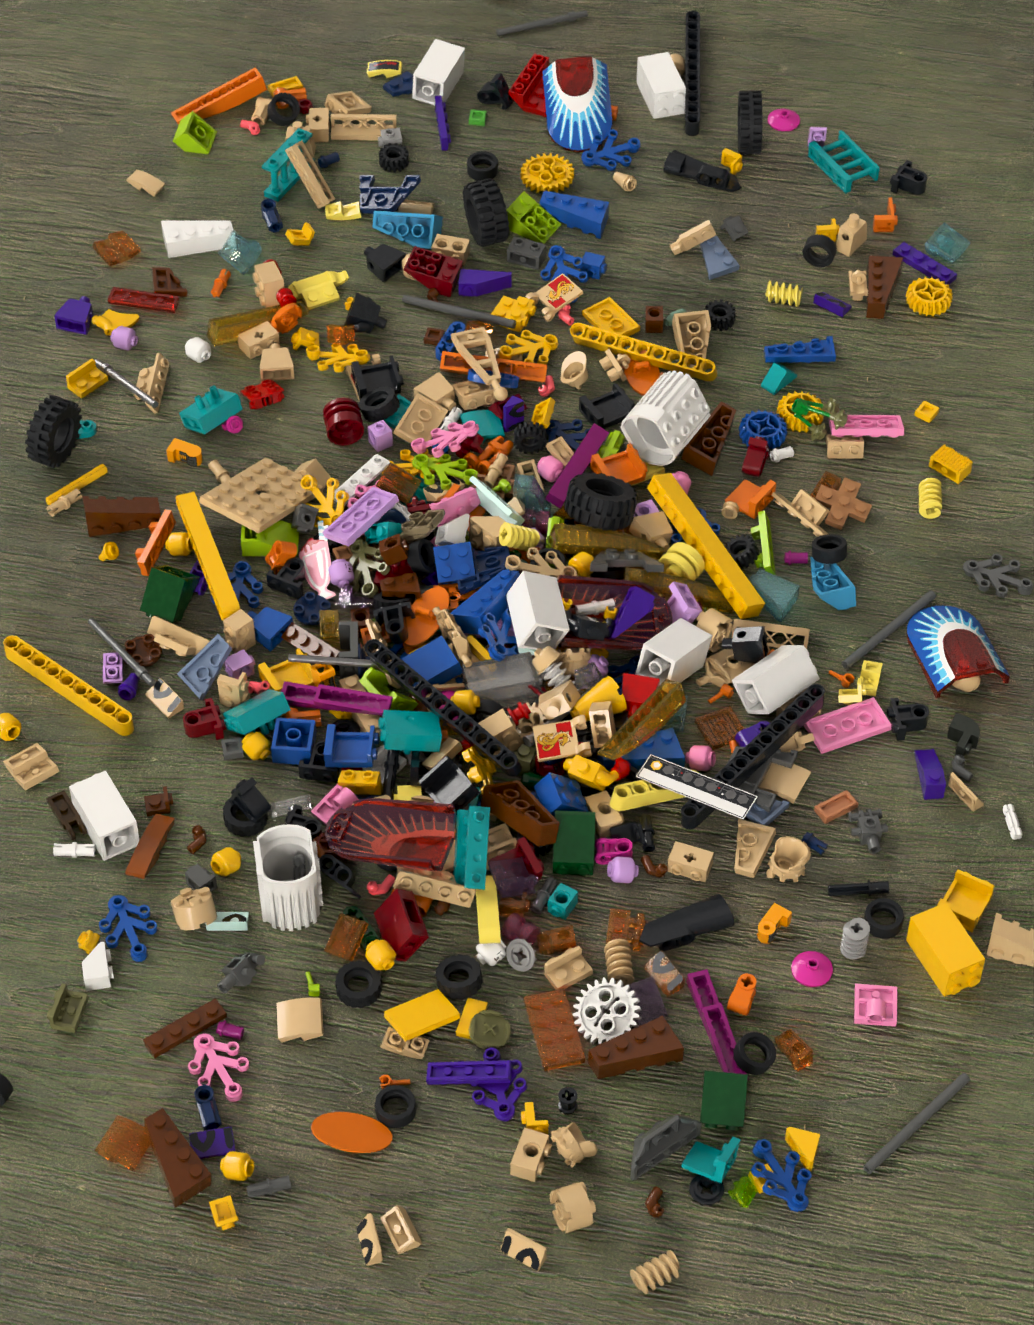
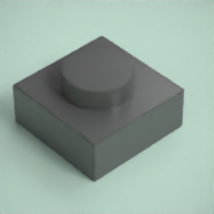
(232, 748)

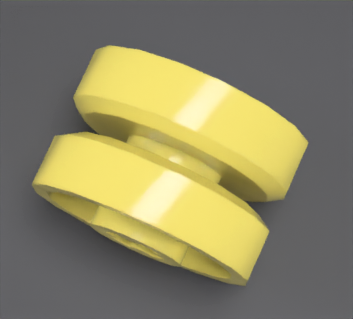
(683, 561)

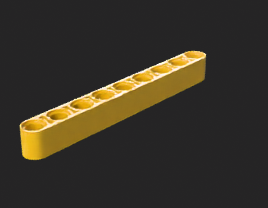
(637, 346)
(207, 554)
(69, 685)

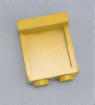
(286, 671)
(968, 898)

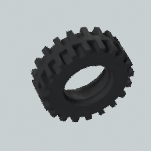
(749, 122)
(53, 431)

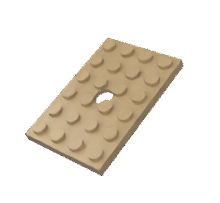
(242, 504)

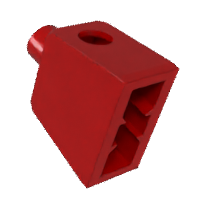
(637, 690)

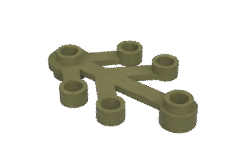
(359, 550)

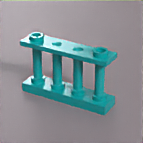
(278, 161)
(837, 172)
(471, 847)

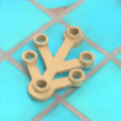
(543, 567)

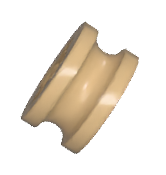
(727, 506)

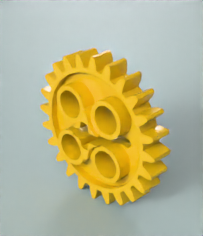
(547, 173)

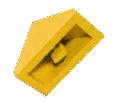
(803, 1143)

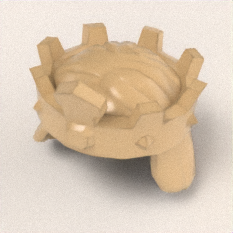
(574, 659)
(788, 859)
(572, 1144)

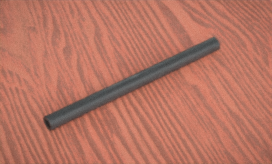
(459, 311)
(888, 630)
(916, 1123)

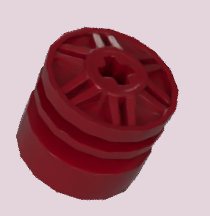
(343, 421)

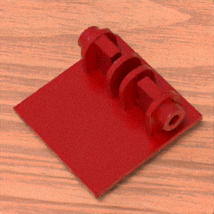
(257, 394)

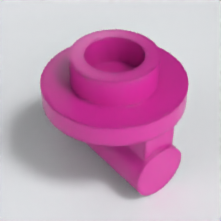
(233, 424)

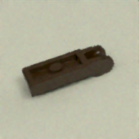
(66, 813)

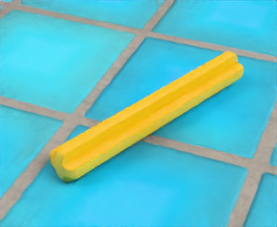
(79, 483)

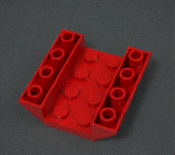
(529, 86)

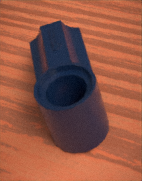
(271, 215)
(207, 1108)

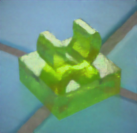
(743, 1191)

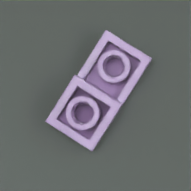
(817, 134)
(112, 668)

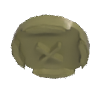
(489, 1030)

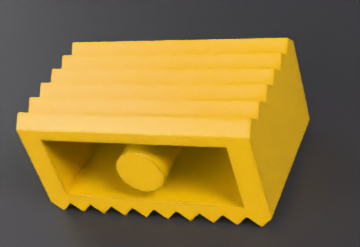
(950, 464)

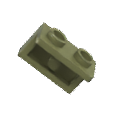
(67, 1009)

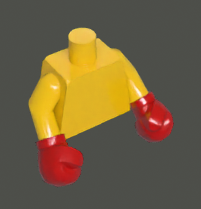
(593, 773)

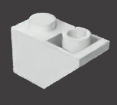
(453, 531)
(96, 969)

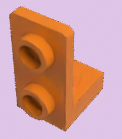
(886, 223)

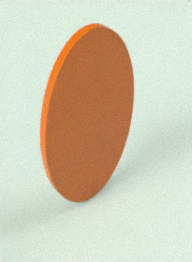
(641, 375)
(425, 623)
(351, 1132)

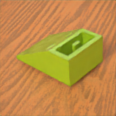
(531, 219)
(261, 543)

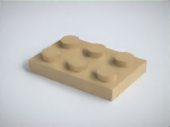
(420, 419)

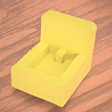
(850, 696)

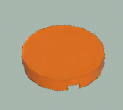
(286, 318)

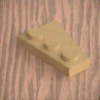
(752, 846)

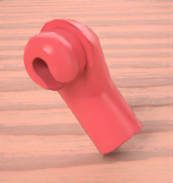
(252, 126)
(564, 315)
(548, 388)
(258, 687)
(383, 888)

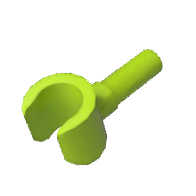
(504, 485)
(313, 989)

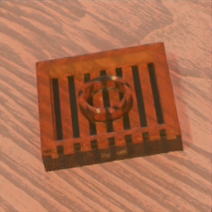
(398, 482)
(719, 727)

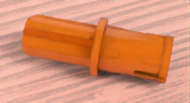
(220, 283)

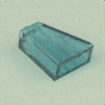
(530, 493)
(776, 592)

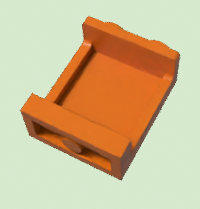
(621, 465)

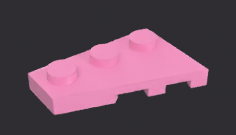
(457, 505)

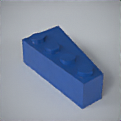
(577, 212)
(488, 599)
(662, 745)

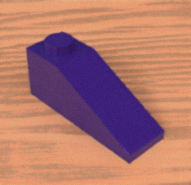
(482, 282)
(634, 607)
(930, 774)

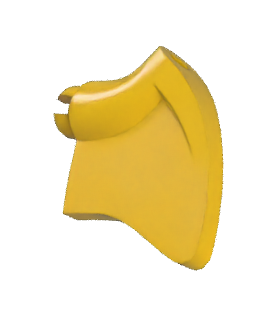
(111, 320)

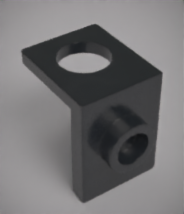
(630, 831)

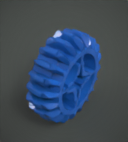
(764, 425)

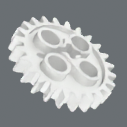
(593, 1000)

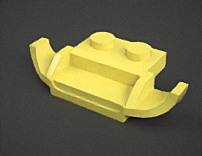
(319, 288)

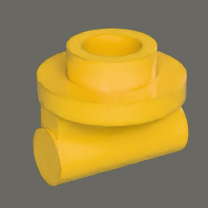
(110, 551)
(88, 941)

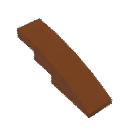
(149, 846)

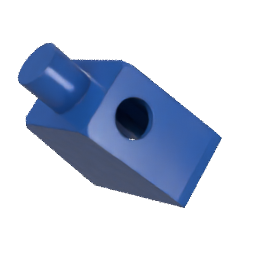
(270, 626)

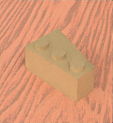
(1011, 942)

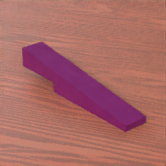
(577, 464)
(335, 699)
(713, 1019)

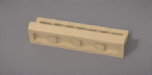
(359, 131)
(307, 176)
(775, 628)

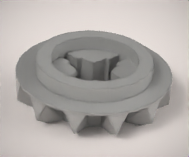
(516, 960)

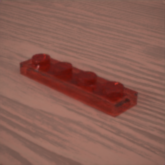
(143, 299)

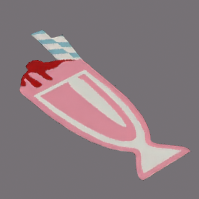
(316, 563)

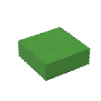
(477, 117)

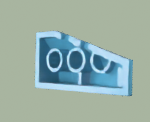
(409, 227)
(832, 585)

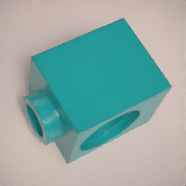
(562, 901)

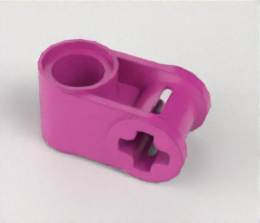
(611, 849)

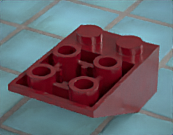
(434, 270)

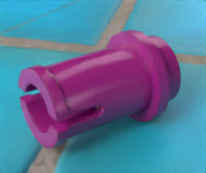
(795, 557)
(230, 1030)

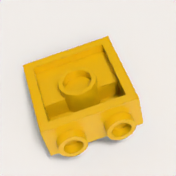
(518, 310)

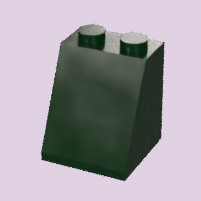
(168, 593)
(574, 843)
(723, 1099)

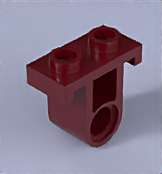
(756, 456)
(204, 721)

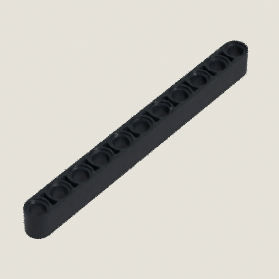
(692, 73)
(447, 713)
(759, 750)

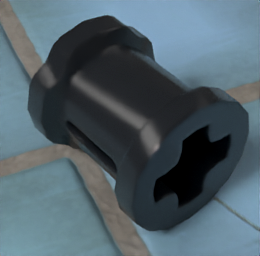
(567, 1100)

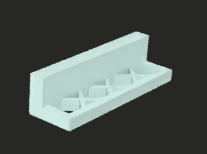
(495, 504)

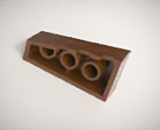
(881, 282)
(707, 444)
(119, 514)
(521, 811)
(636, 1049)
(178, 1162)

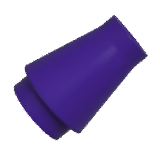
(128, 688)

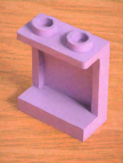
(683, 603)

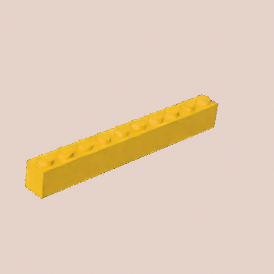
(700, 536)

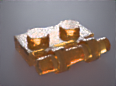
(619, 926)

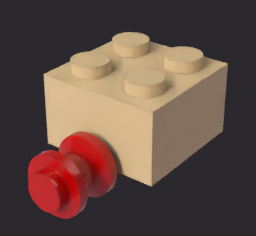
(271, 285)
(501, 727)

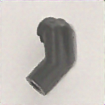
(959, 769)

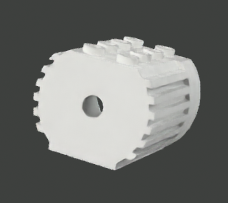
(666, 418)
(282, 899)

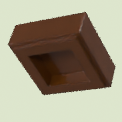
(433, 336)

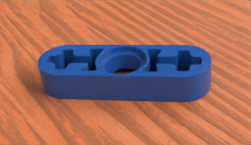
(442, 345)
(507, 380)

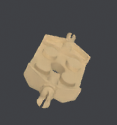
(450, 629)
(720, 670)

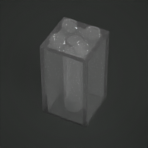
(504, 680)

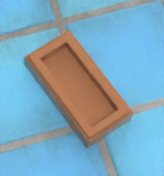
(836, 806)

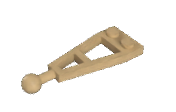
(474, 338)

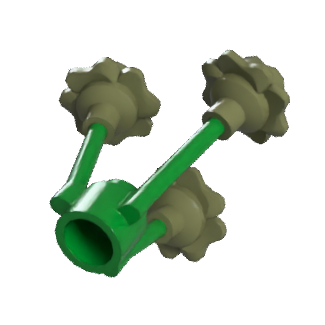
(802, 407)

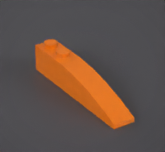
(225, 96)
(526, 371)

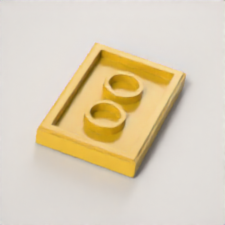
(610, 317)
(421, 1015)

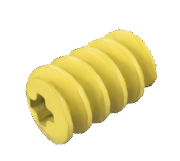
(783, 293)
(930, 498)
(518, 536)

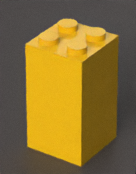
(945, 949)

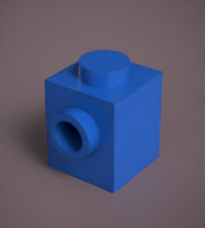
(594, 265)

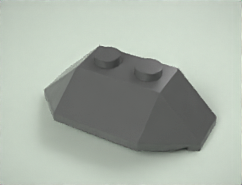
(661, 1142)

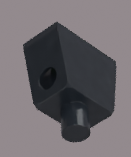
(384, 261)
(748, 644)

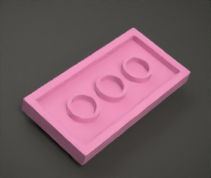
(870, 425)
(848, 725)

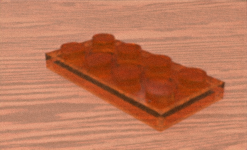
(554, 1029)

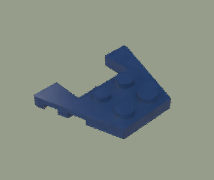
(384, 198)
(487, 565)

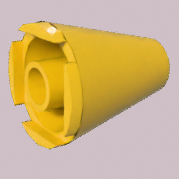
(603, 691)

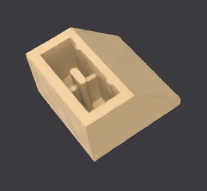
(485, 531)

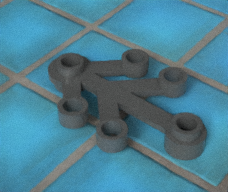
(976, 569)

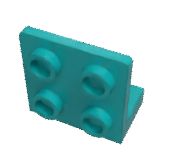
(711, 1161)

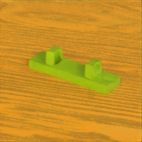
(763, 532)

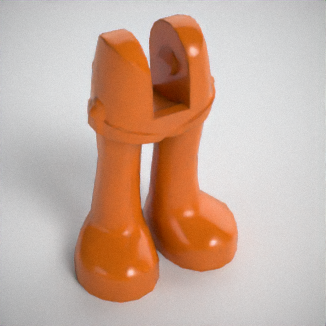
(494, 448)

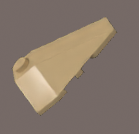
(692, 332)

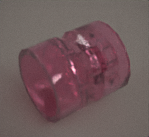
(541, 519)
(516, 927)

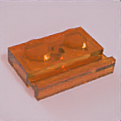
(346, 937)

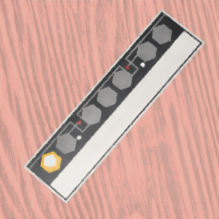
(696, 786)

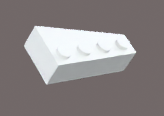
(194, 236)

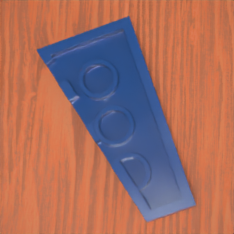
(802, 352)

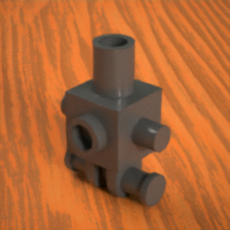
(868, 828)
(240, 971)

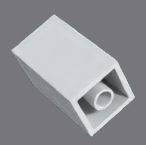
(438, 72)
(661, 85)
(537, 611)
(674, 652)
(775, 679)
(105, 815)

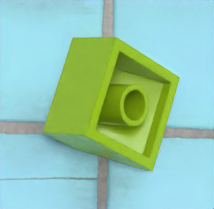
(194, 134)

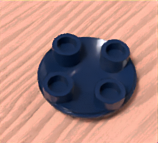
(307, 608)

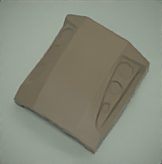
(421, 524)

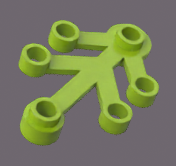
(424, 463)

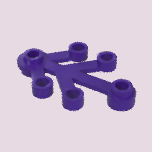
(499, 1089)

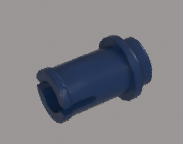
(329, 159)
(814, 842)

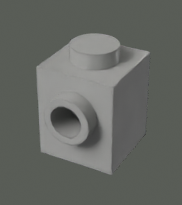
(390, 136)

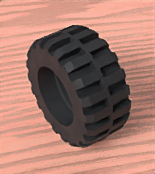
(486, 212)
(601, 501)

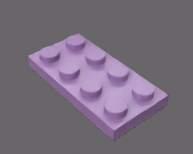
(360, 516)

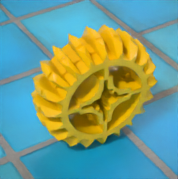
(929, 296)
(785, 406)

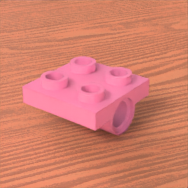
(337, 798)
(875, 1005)

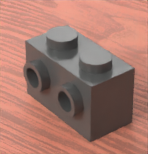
(526, 253)

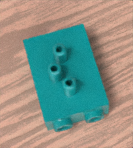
(210, 410)
(256, 713)
(410, 731)

